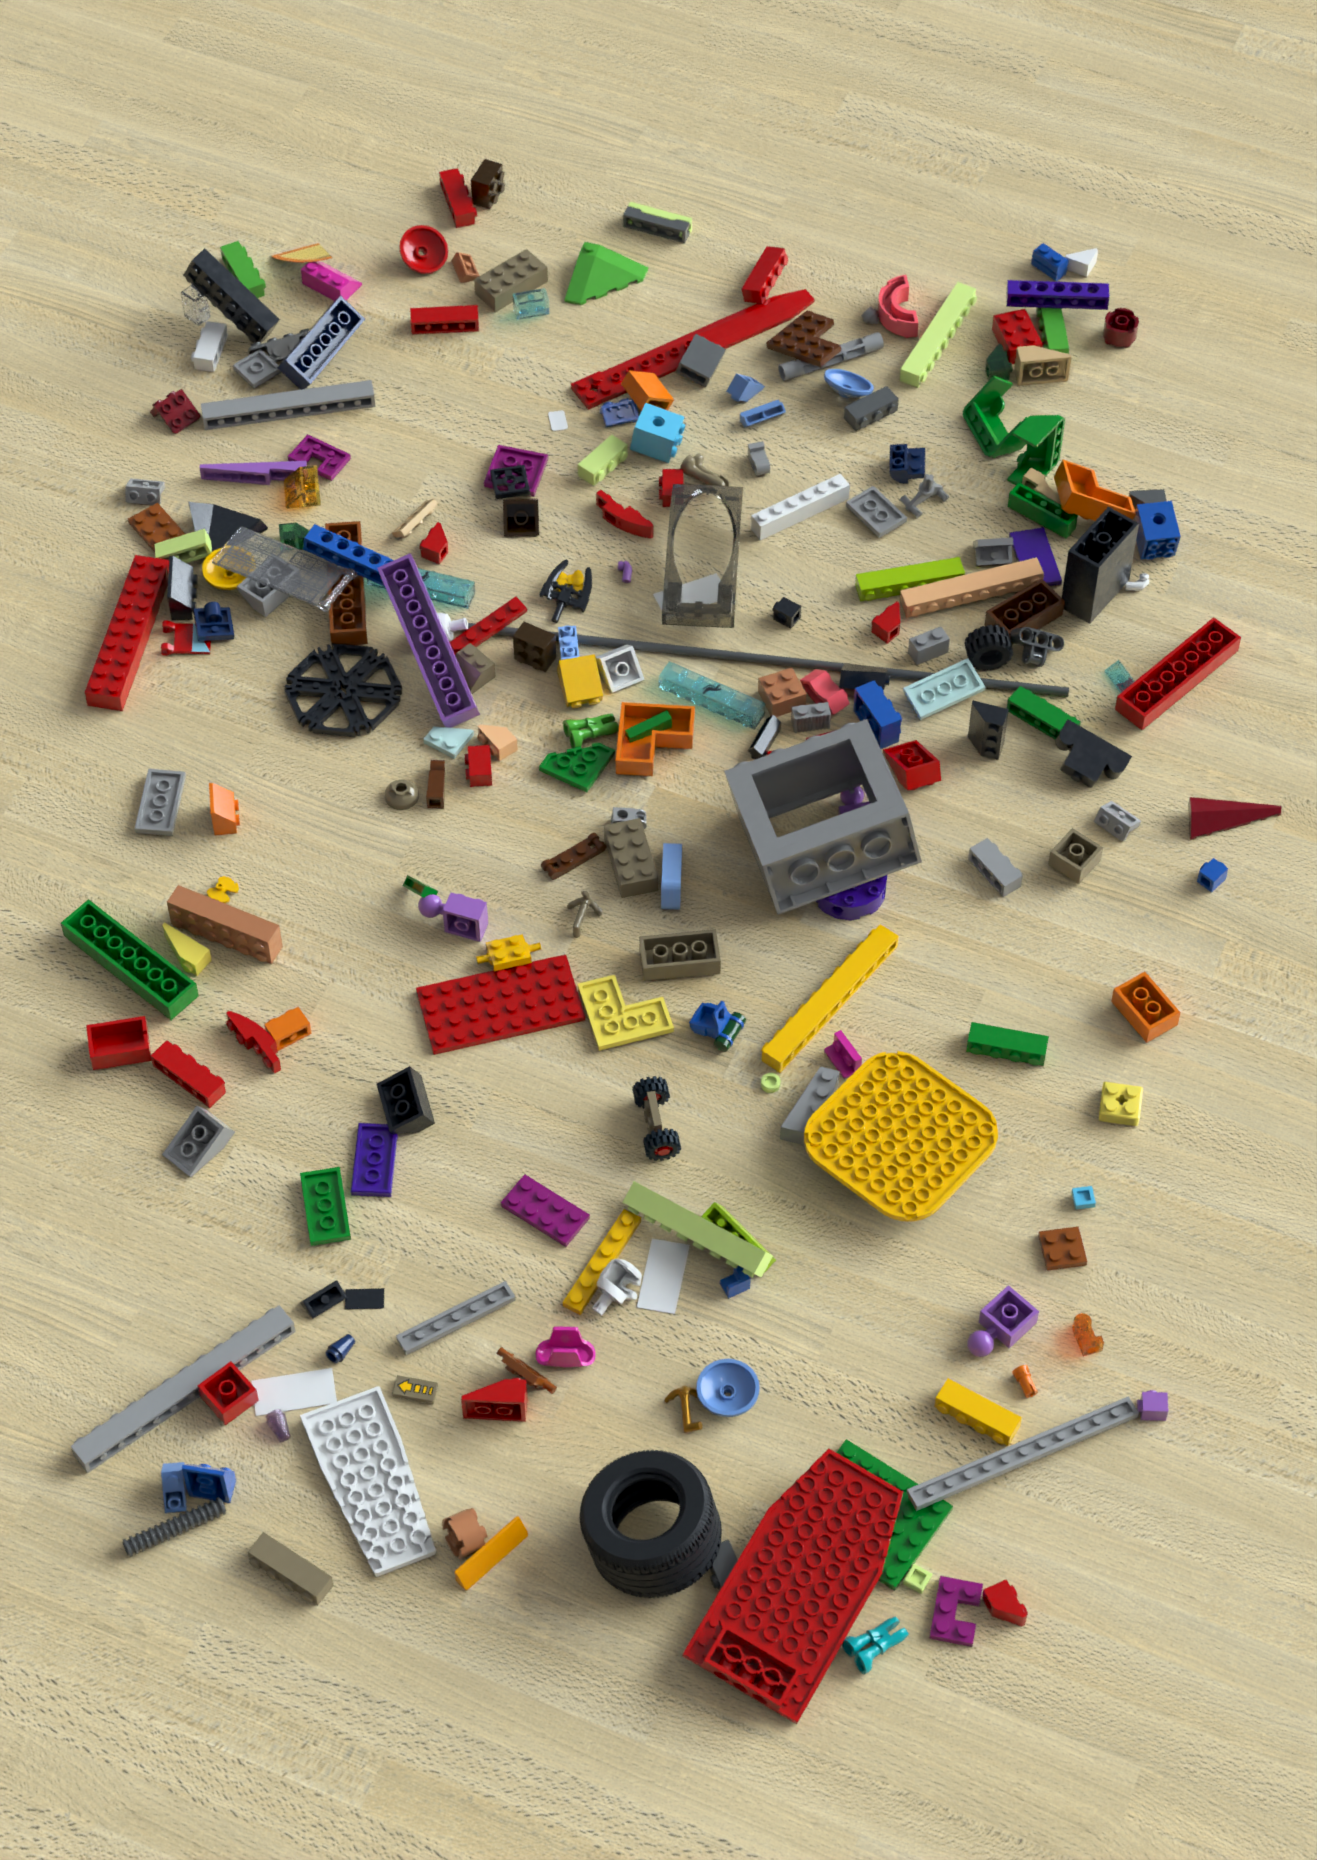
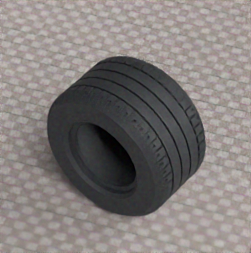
(661, 1563)

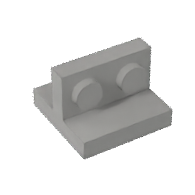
(993, 551)

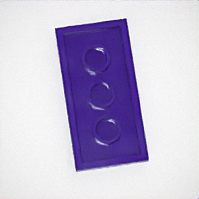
(1033, 544)
(374, 1161)

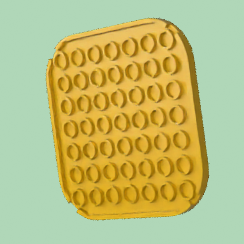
(901, 1136)

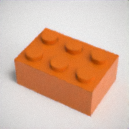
(1145, 1006)

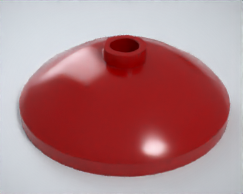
(430, 243)

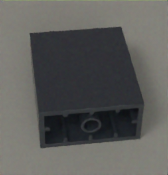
(1099, 564)

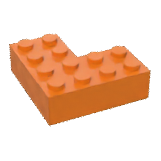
(1083, 496)
(639, 756)

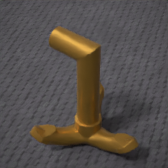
(684, 1394)

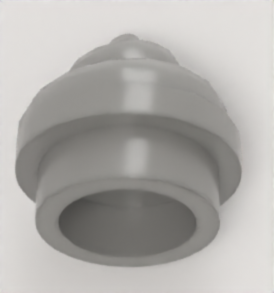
(870, 316)

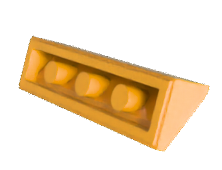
(491, 1553)

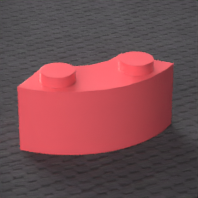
(823, 689)

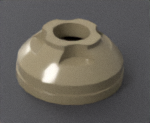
(401, 800)

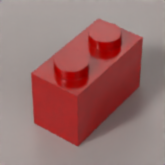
(666, 481)
(479, 766)

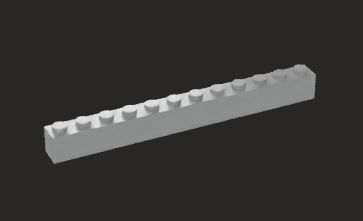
(180, 1390)

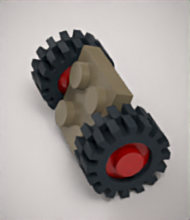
(658, 1142)

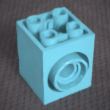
(657, 433)

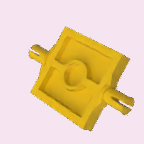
(508, 952)

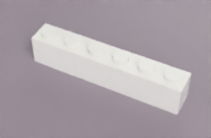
(800, 507)

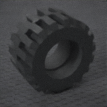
(988, 647)

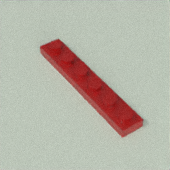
(490, 625)

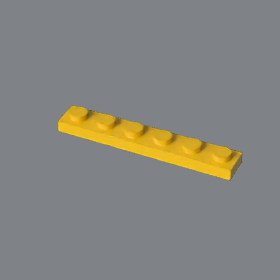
(608, 1250)

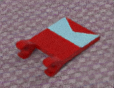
(184, 641)

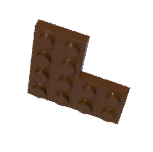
(802, 339)

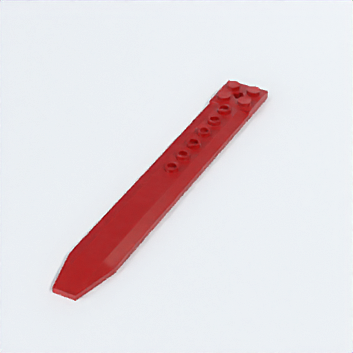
(667, 357)

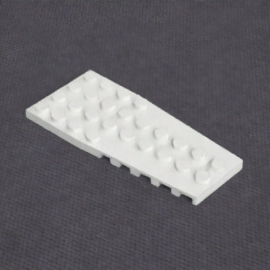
(371, 1479)

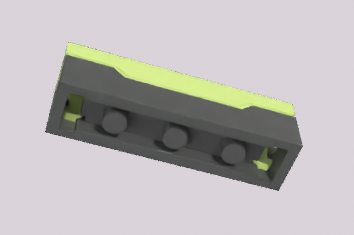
(657, 222)

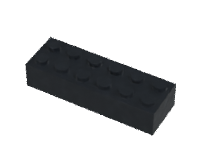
(231, 297)

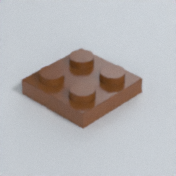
(1062, 1248)

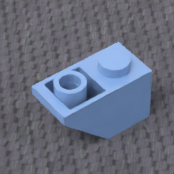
(173, 1487)

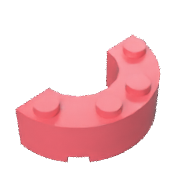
(891, 315)

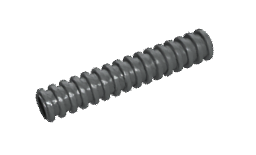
(174, 1526)

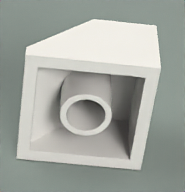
(619, 668)

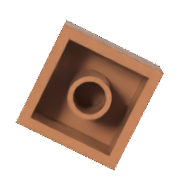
(781, 692)

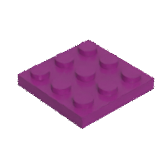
(509, 457)

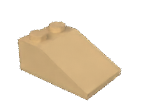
(1041, 365)

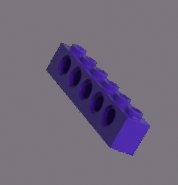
(1057, 295)

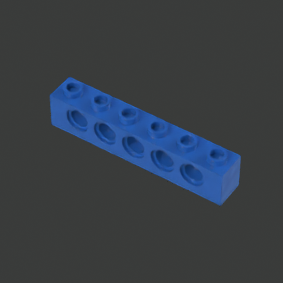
(345, 553)

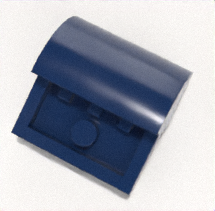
(906, 463)

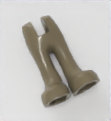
(694, 467)

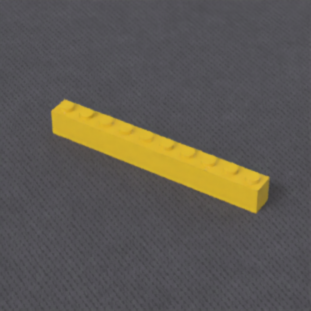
(829, 998)

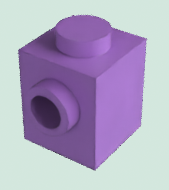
(1153, 1405)

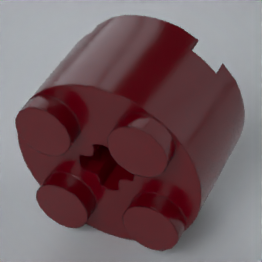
(1120, 327)

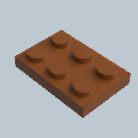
(155, 525)

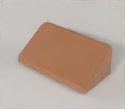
(464, 267)

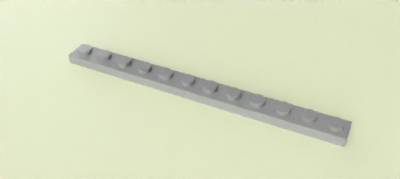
(1022, 1453)

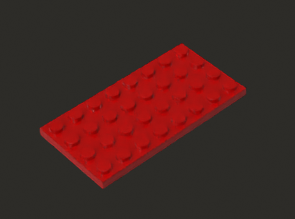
(500, 1004)

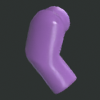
(627, 571)

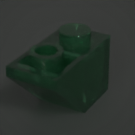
(998, 364)
(293, 534)

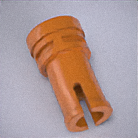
(1024, 1378)

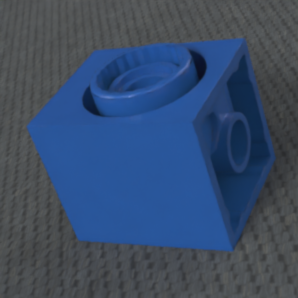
(1157, 530)

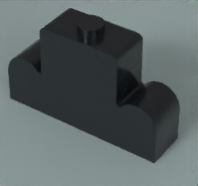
(1089, 755)

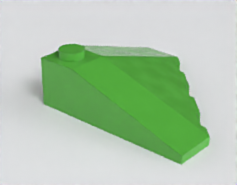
(600, 271)

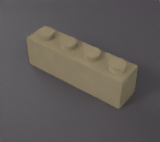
(290, 1569)

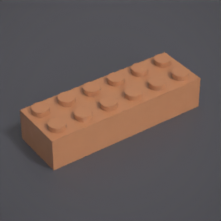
(224, 924)

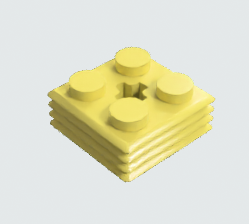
(1118, 1093)

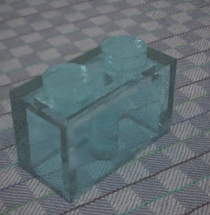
(531, 303)

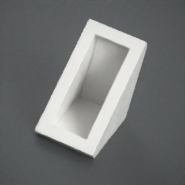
(1082, 262)

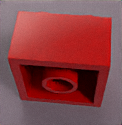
(228, 1393)

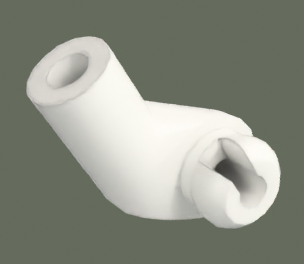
(1139, 585)

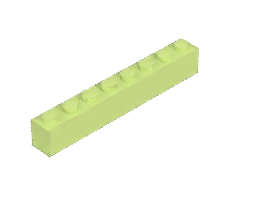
(938, 334)
(697, 1229)

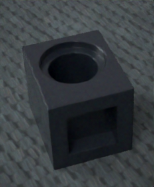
(786, 612)

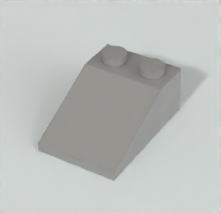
(198, 1141)

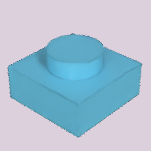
(1083, 1197)

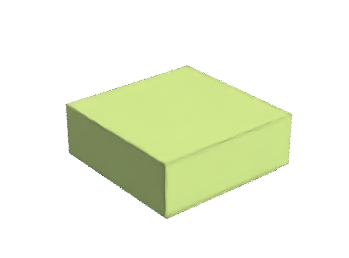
(917, 1578)

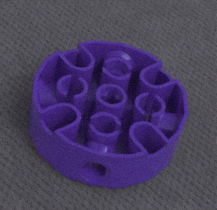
(855, 901)

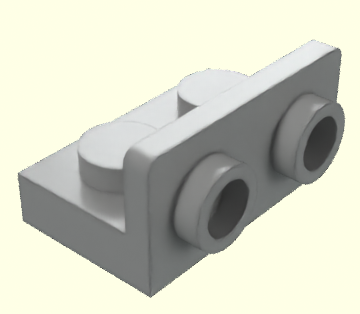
(144, 491)
(1116, 820)

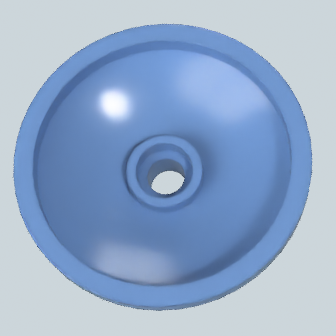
(848, 383)
(728, 1377)

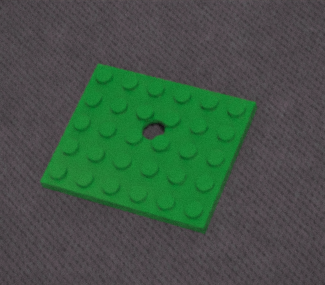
(912, 1528)

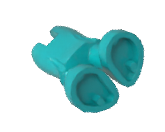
(879, 1640)

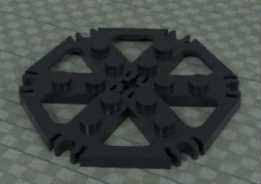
(353, 682)

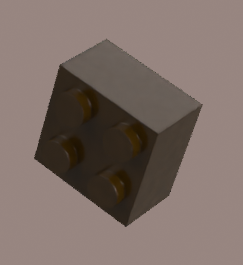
(487, 184)
(534, 646)

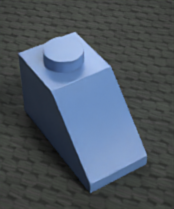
(744, 388)

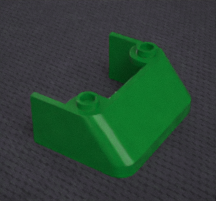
(984, 421)
(1043, 447)

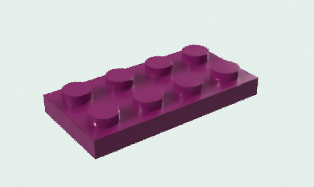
(545, 1210)

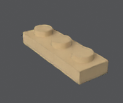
(415, 519)

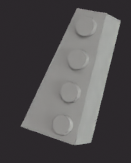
(817, 1092)

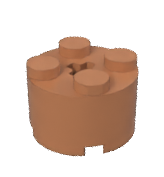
(464, 1533)

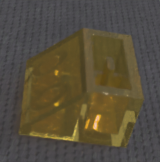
(302, 488)

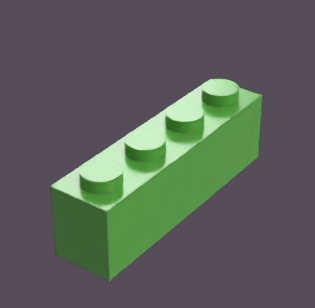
(242, 267)
(1053, 329)

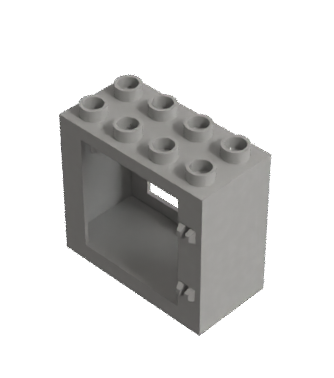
(836, 850)

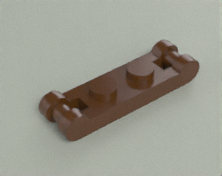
(574, 856)

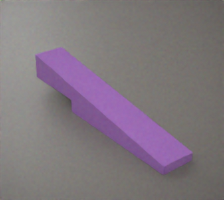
(250, 473)

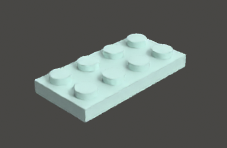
(944, 689)

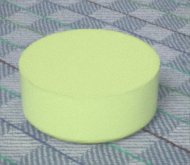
(770, 1083)

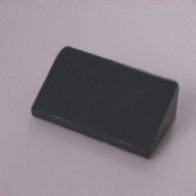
(324, 1299)

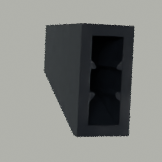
(856, 675)

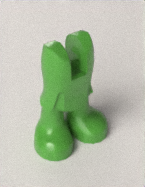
(595, 727)

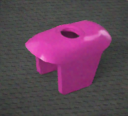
(565, 1349)

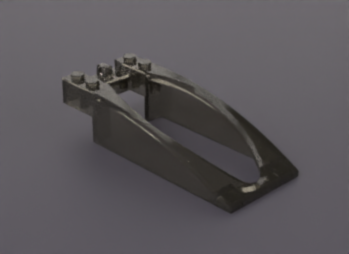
(697, 613)

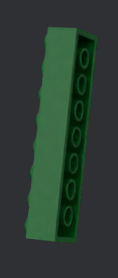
(129, 959)

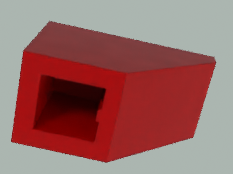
(435, 545)
(887, 624)
(1003, 1603)

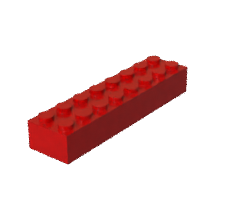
(1177, 673)

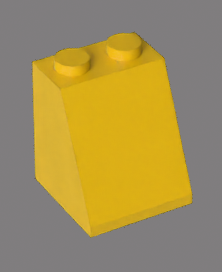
(580, 681)

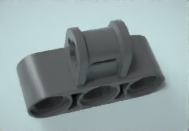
(1034, 649)

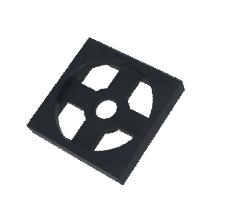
(512, 492)

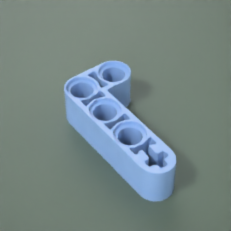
(671, 876)

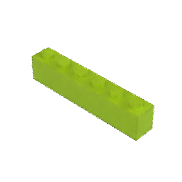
(891, 581)

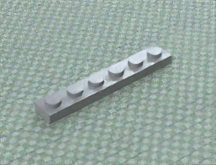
(455, 1318)

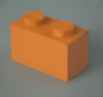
(288, 1028)

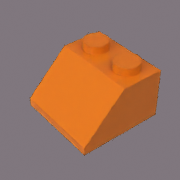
(223, 810)

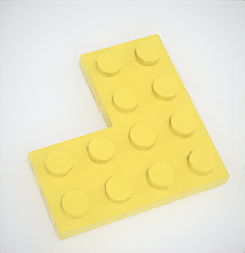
(619, 1024)

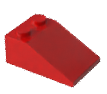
(913, 765)
(498, 1401)

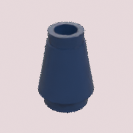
(338, 1350)

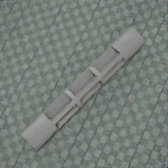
(848, 351)

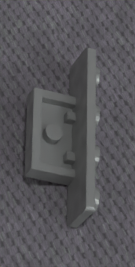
(279, 348)

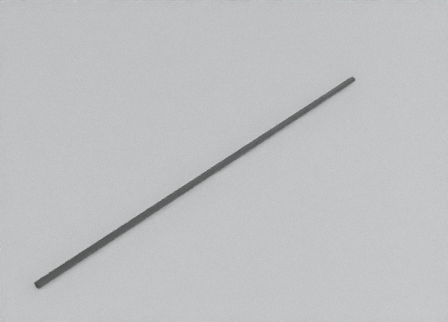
(783, 661)

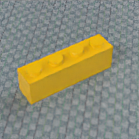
(977, 1412)

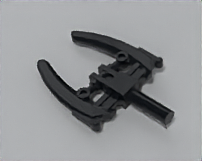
(564, 597)

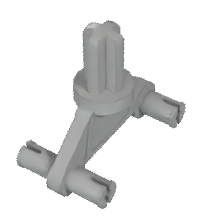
(926, 489)

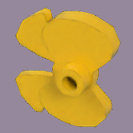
(575, 579)
(219, 892)

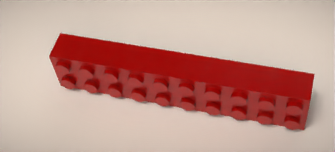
(128, 633)

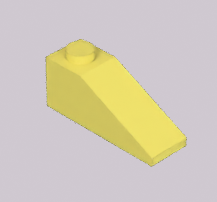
(189, 953)

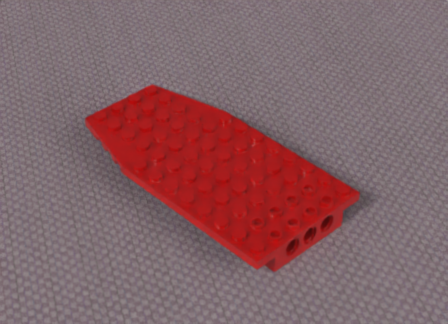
(799, 1585)

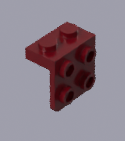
(176, 411)

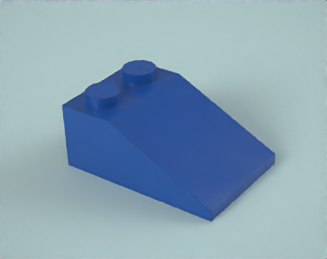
(209, 1482)

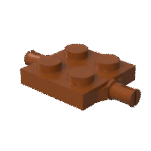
(518, 1367)

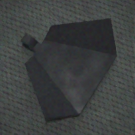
(222, 522)

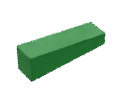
(659, 722)
(418, 887)

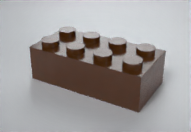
(1028, 608)

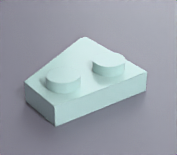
(448, 740)

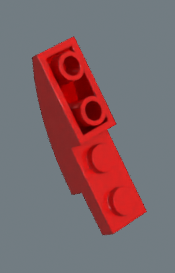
(624, 519)
(254, 1037)

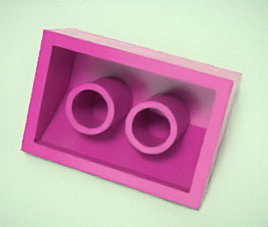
(328, 280)

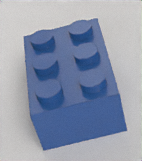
(879, 711)

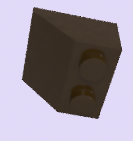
(521, 517)

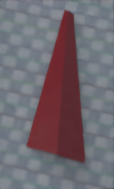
(1214, 815)

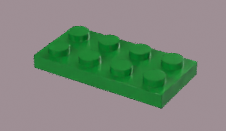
(325, 1206)

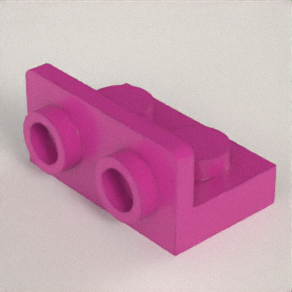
(843, 1055)

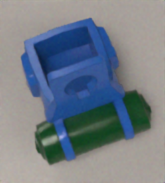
(717, 1023)

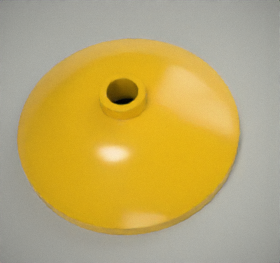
(218, 576)

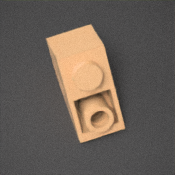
(500, 739)

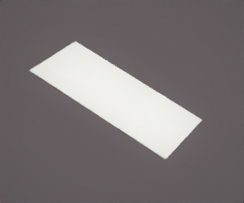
(702, 590)
(663, 1276)
(295, 1391)

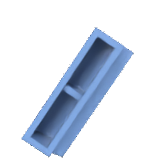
(762, 413)

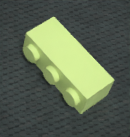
(603, 460)
(185, 547)

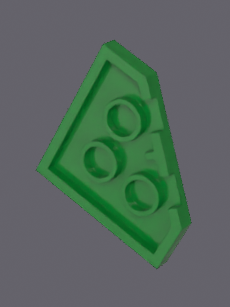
(578, 765)

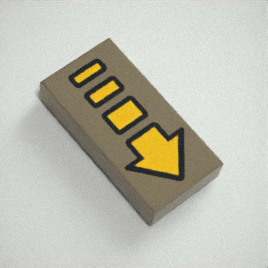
(415, 1389)

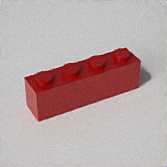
(457, 197)
(764, 275)
(444, 319)
(188, 1073)

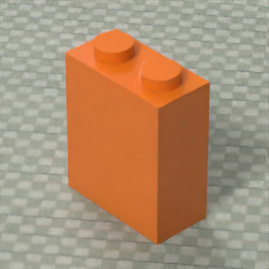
(646, 388)

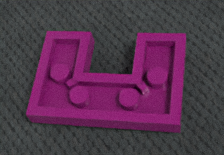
(332, 457)
(949, 1594)

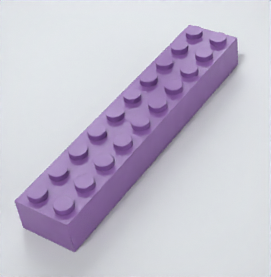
(428, 641)

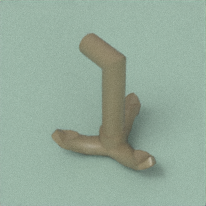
(584, 903)

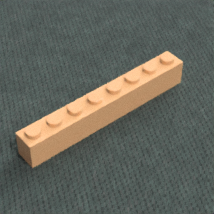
(970, 587)

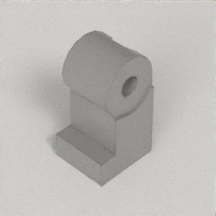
(758, 458)
(626, 814)

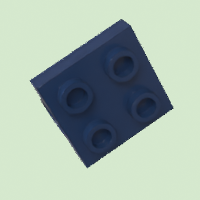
(213, 622)

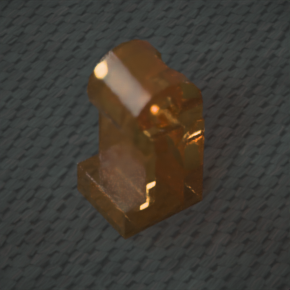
(1085, 1335)

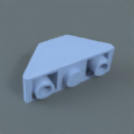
(568, 642)

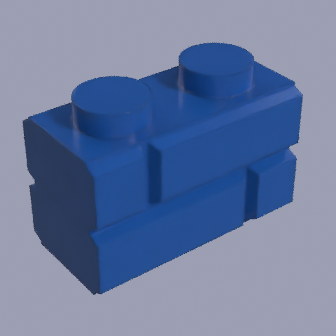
(1049, 262)

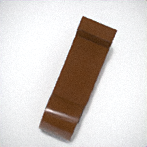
(436, 784)

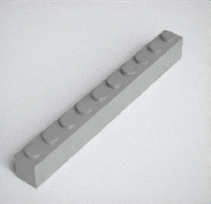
(288, 405)

